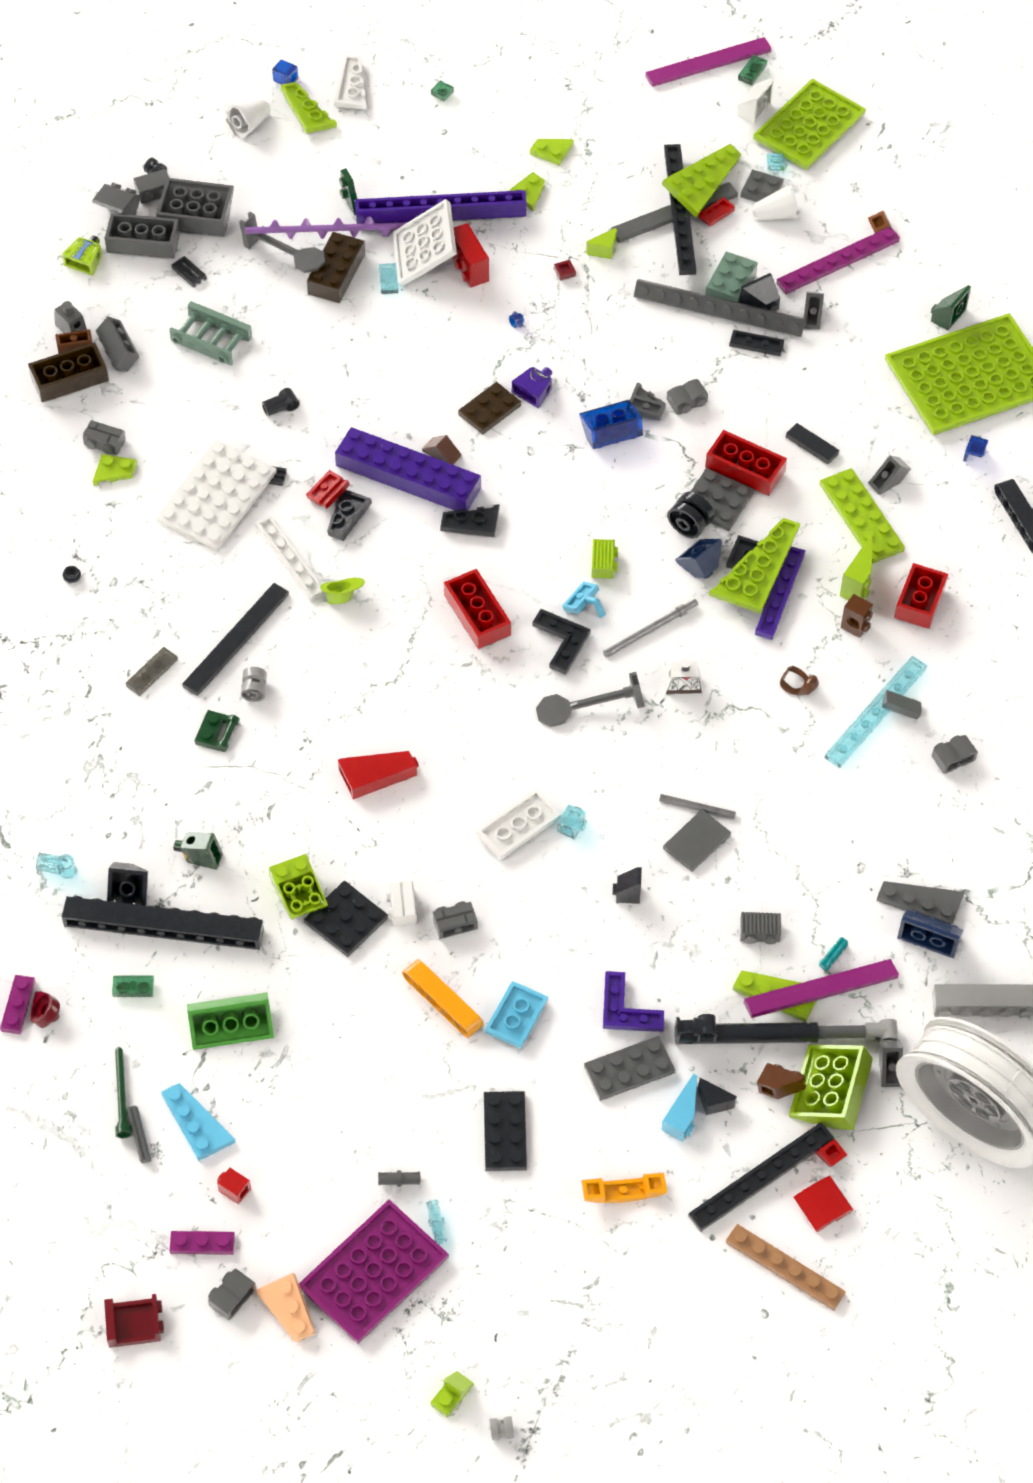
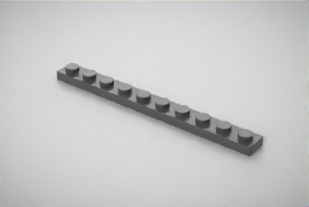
(719, 307)

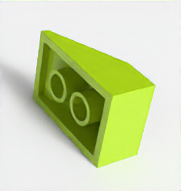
(857, 576)

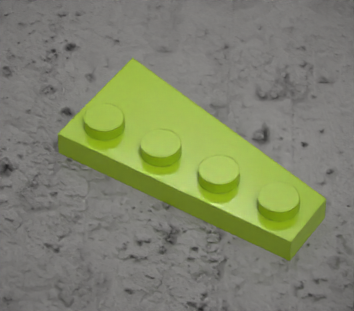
(306, 110)

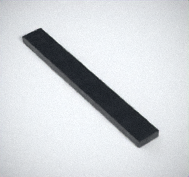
(235, 639)
(760, 1176)

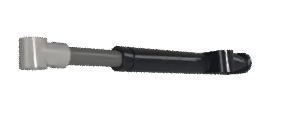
(706, 1031)

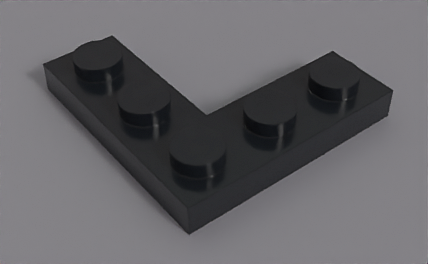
(572, 633)

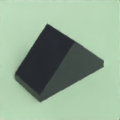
(715, 1098)

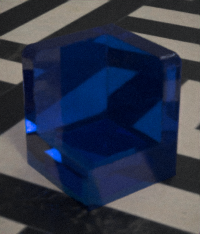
(285, 72)
(976, 447)

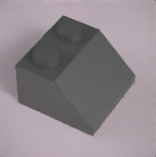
(118, 199)

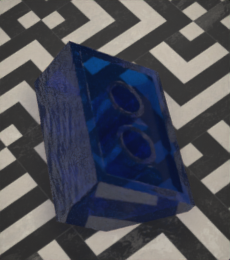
(611, 424)

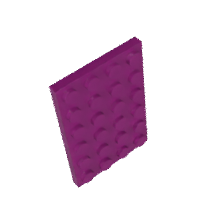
(373, 1271)

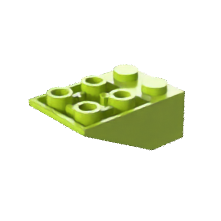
(297, 886)

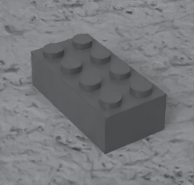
(142, 235)

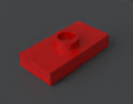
(716, 211)

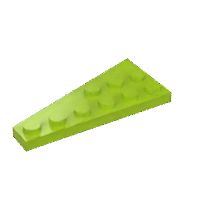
(700, 180)
(757, 571)

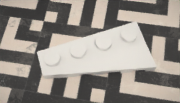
(350, 87)

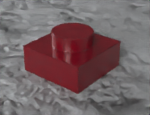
(564, 270)

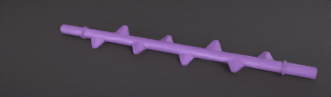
(323, 229)

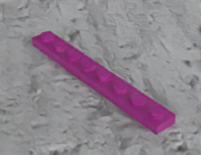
(837, 260)

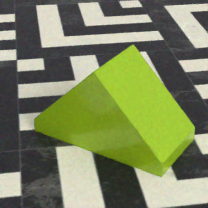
(602, 245)

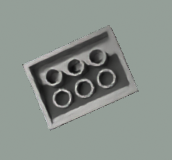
(197, 205)

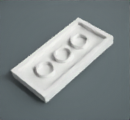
(518, 824)

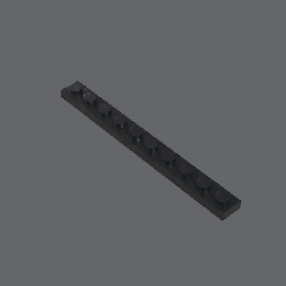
(680, 215)

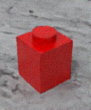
(233, 1185)

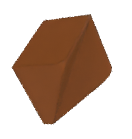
(879, 221)

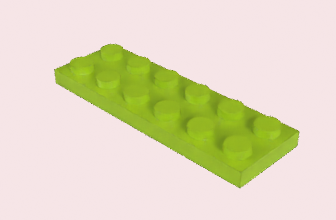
(861, 514)

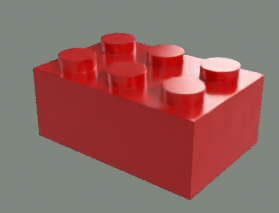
(470, 256)
(921, 595)

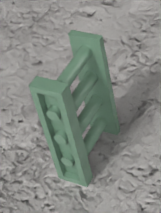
(211, 319)

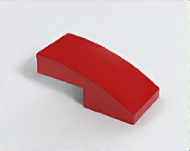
(831, 1153)

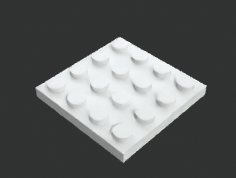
(424, 242)

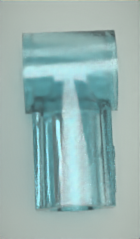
(56, 864)

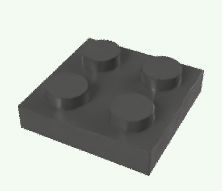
(760, 186)

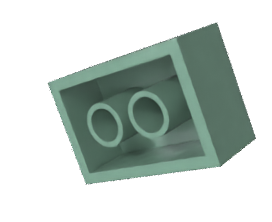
(730, 276)

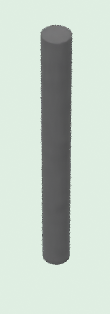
(697, 806)

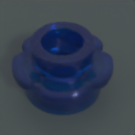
(516, 320)

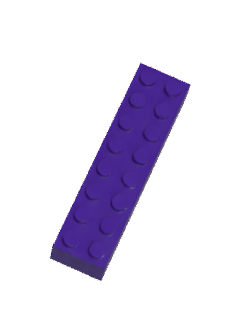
(407, 470)

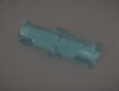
(436, 1221)

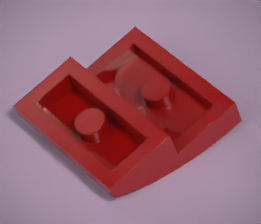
(823, 1203)

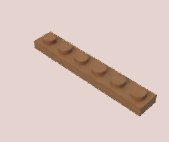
(785, 1267)

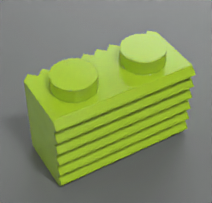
(603, 558)

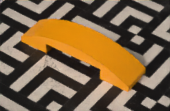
(624, 1190)

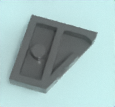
(647, 403)

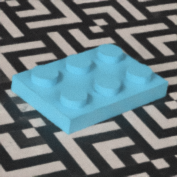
(516, 1014)

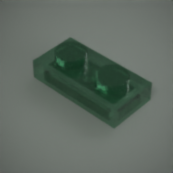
(752, 70)
(133, 986)

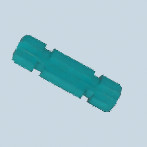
(833, 954)

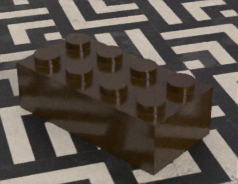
(342, 259)
(68, 372)

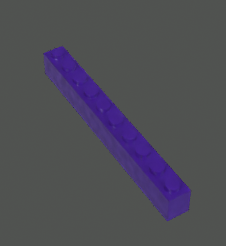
(463, 206)

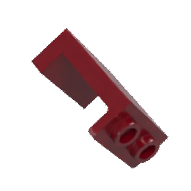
(133, 1322)

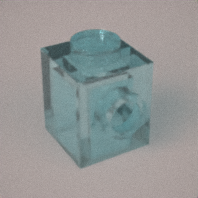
(572, 821)

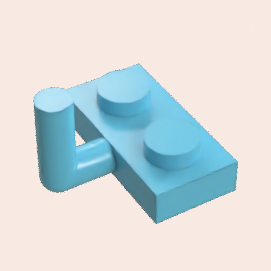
(581, 597)

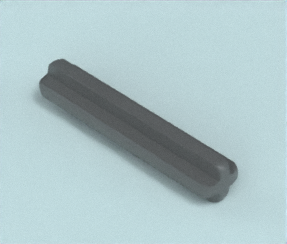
(139, 1135)

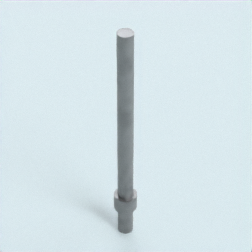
(679, 611)

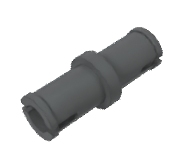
(399, 1178)

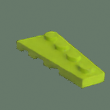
(755, 984)

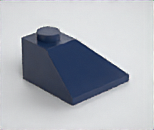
(701, 558)

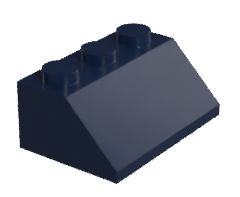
(930, 933)

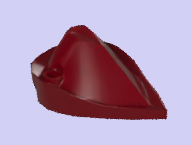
(44, 1009)

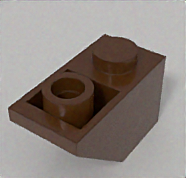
(780, 1082)

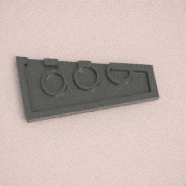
(926, 900)

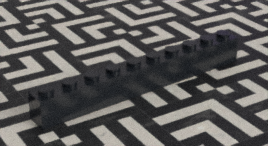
(163, 922)

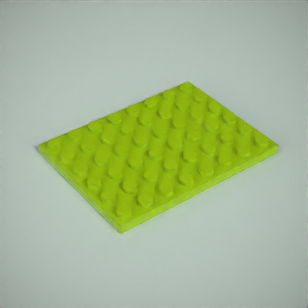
(966, 373)

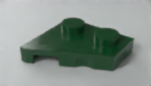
(347, 189)

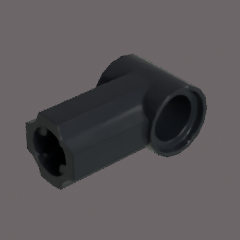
(285, 400)

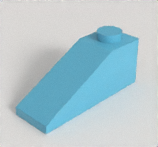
(681, 1115)

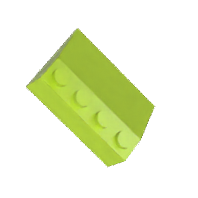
(834, 1084)

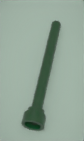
(123, 1128)

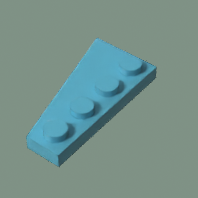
(198, 1126)

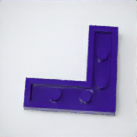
(622, 1018)

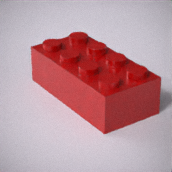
(746, 462)
(477, 608)

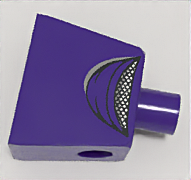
(533, 385)

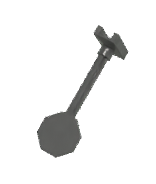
(305, 259)
(555, 709)

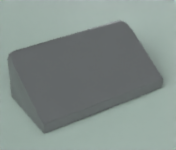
(902, 704)

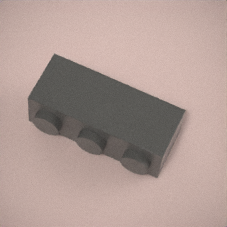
(117, 344)

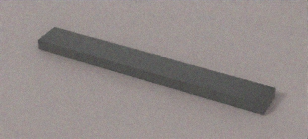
(663, 215)

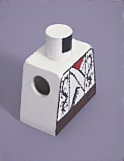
(683, 677)

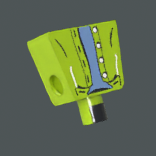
(83, 255)

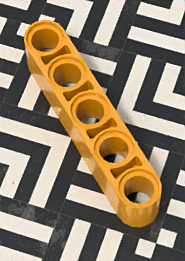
(442, 998)

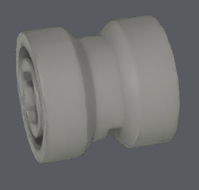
(501, 1428)

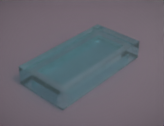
(388, 278)

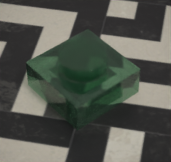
(442, 90)

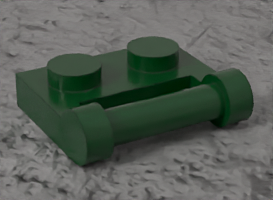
(211, 728)

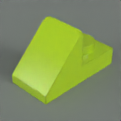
(452, 1393)

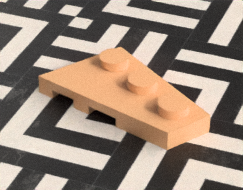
(288, 1306)

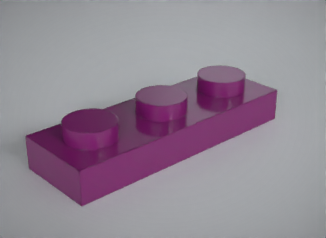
(17, 1004)
(202, 1242)

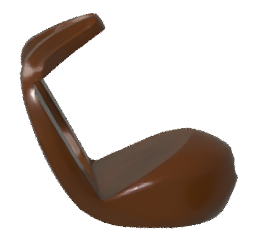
(809, 685)

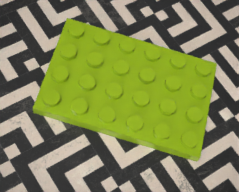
(809, 124)

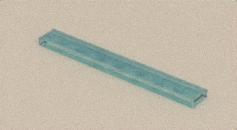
(874, 713)

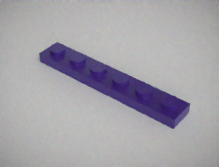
(780, 593)

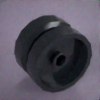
(690, 514)

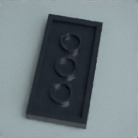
(505, 1131)

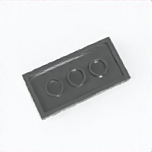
(629, 1068)

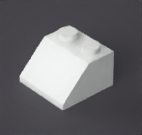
(755, 101)

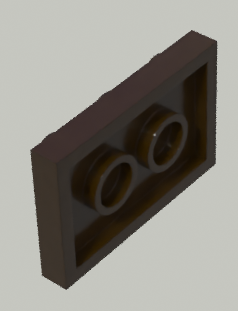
(489, 408)

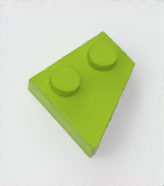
(552, 149)
(533, 186)
(114, 469)

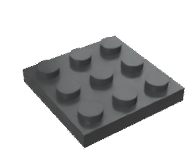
(724, 495)

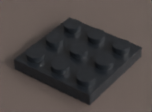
(346, 919)

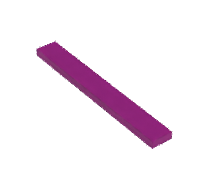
(707, 61)
(820, 988)

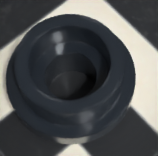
(71, 570)

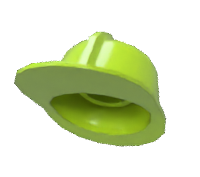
(341, 591)

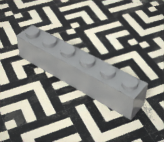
(983, 999)

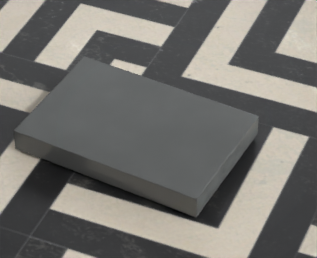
(697, 840)

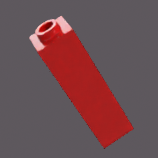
(377, 771)

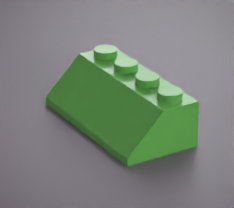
(230, 1021)

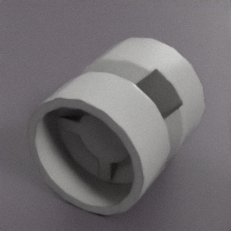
(253, 684)

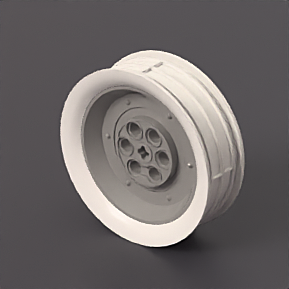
(972, 1089)

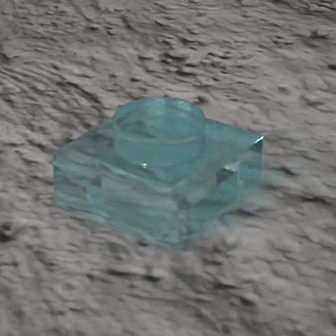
(775, 162)

